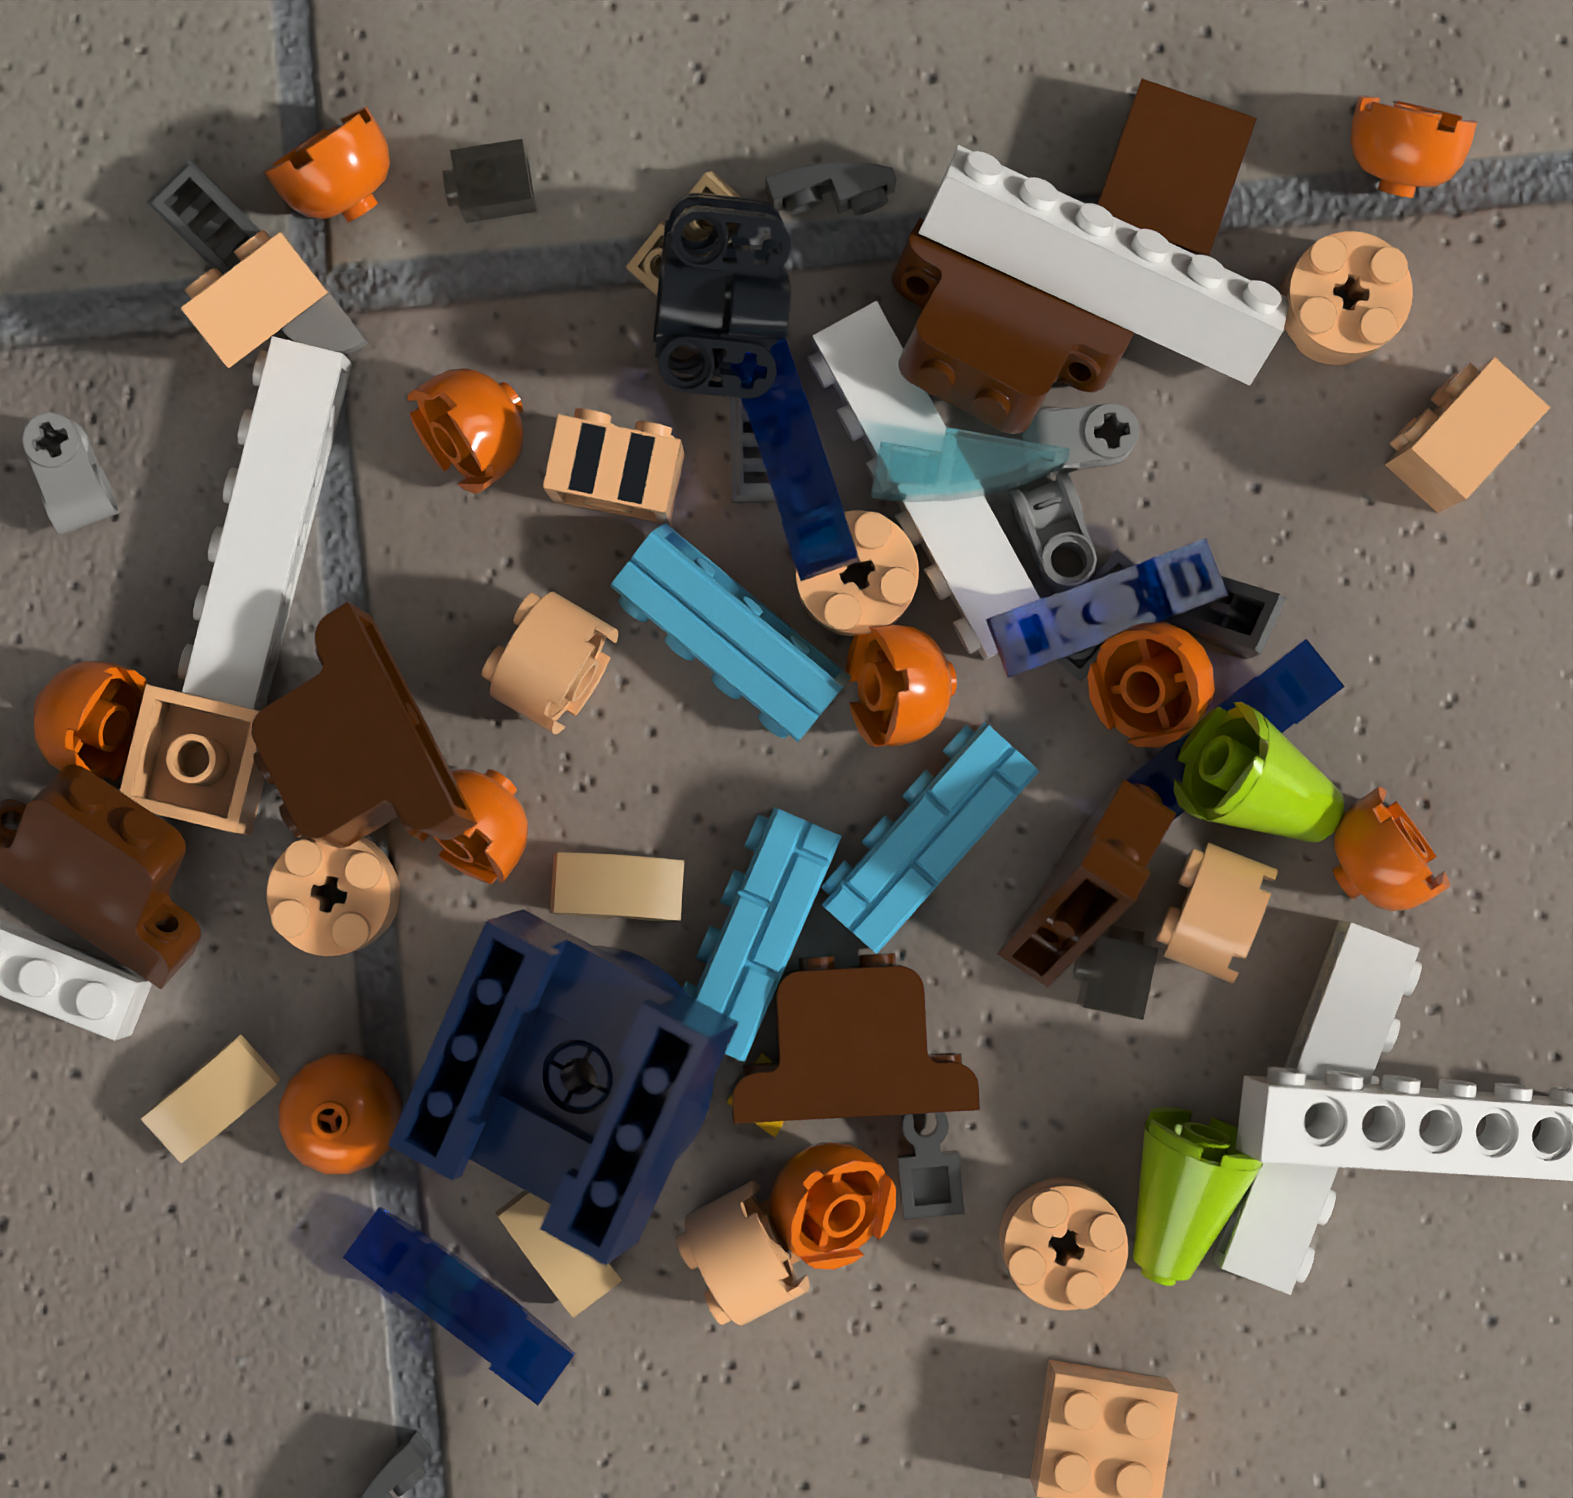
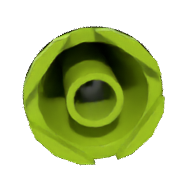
(1254, 778)
(1186, 1191)

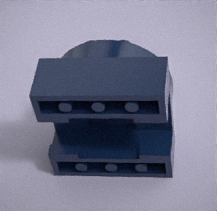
(511, 1088)

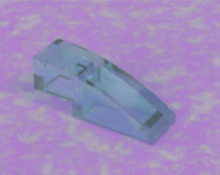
(964, 468)

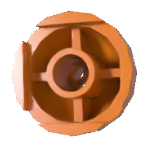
(1408, 144)
(334, 169)
(471, 423)
(1151, 683)
(900, 684)
(89, 717)
(501, 831)
(1384, 856)
(357, 1092)
(831, 1203)

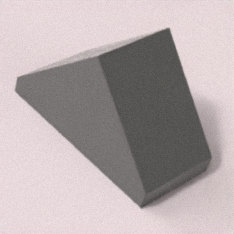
(1236, 621)

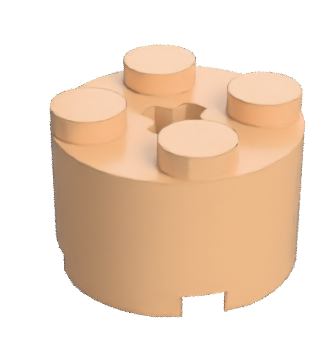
(1375, 280)
(889, 587)
(549, 660)
(1217, 911)
(305, 915)
(740, 1256)
(1078, 1275)

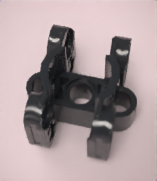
(722, 294)

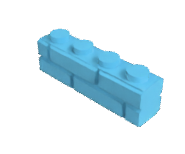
(729, 633)
(929, 836)
(763, 921)

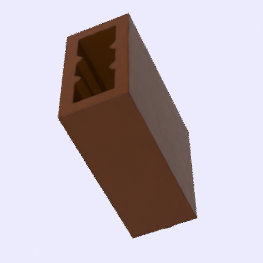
(1176, 165)

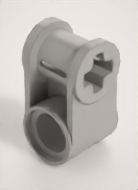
(1076, 430)
(71, 483)
(1054, 529)

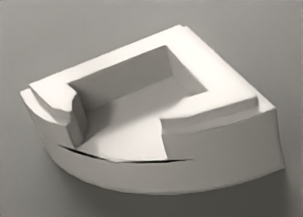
(326, 327)

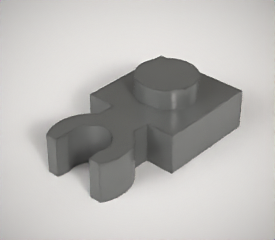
(930, 1176)

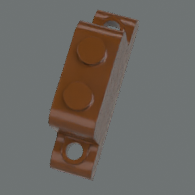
(995, 339)
(355, 745)
(100, 870)
(1090, 883)
(852, 1049)

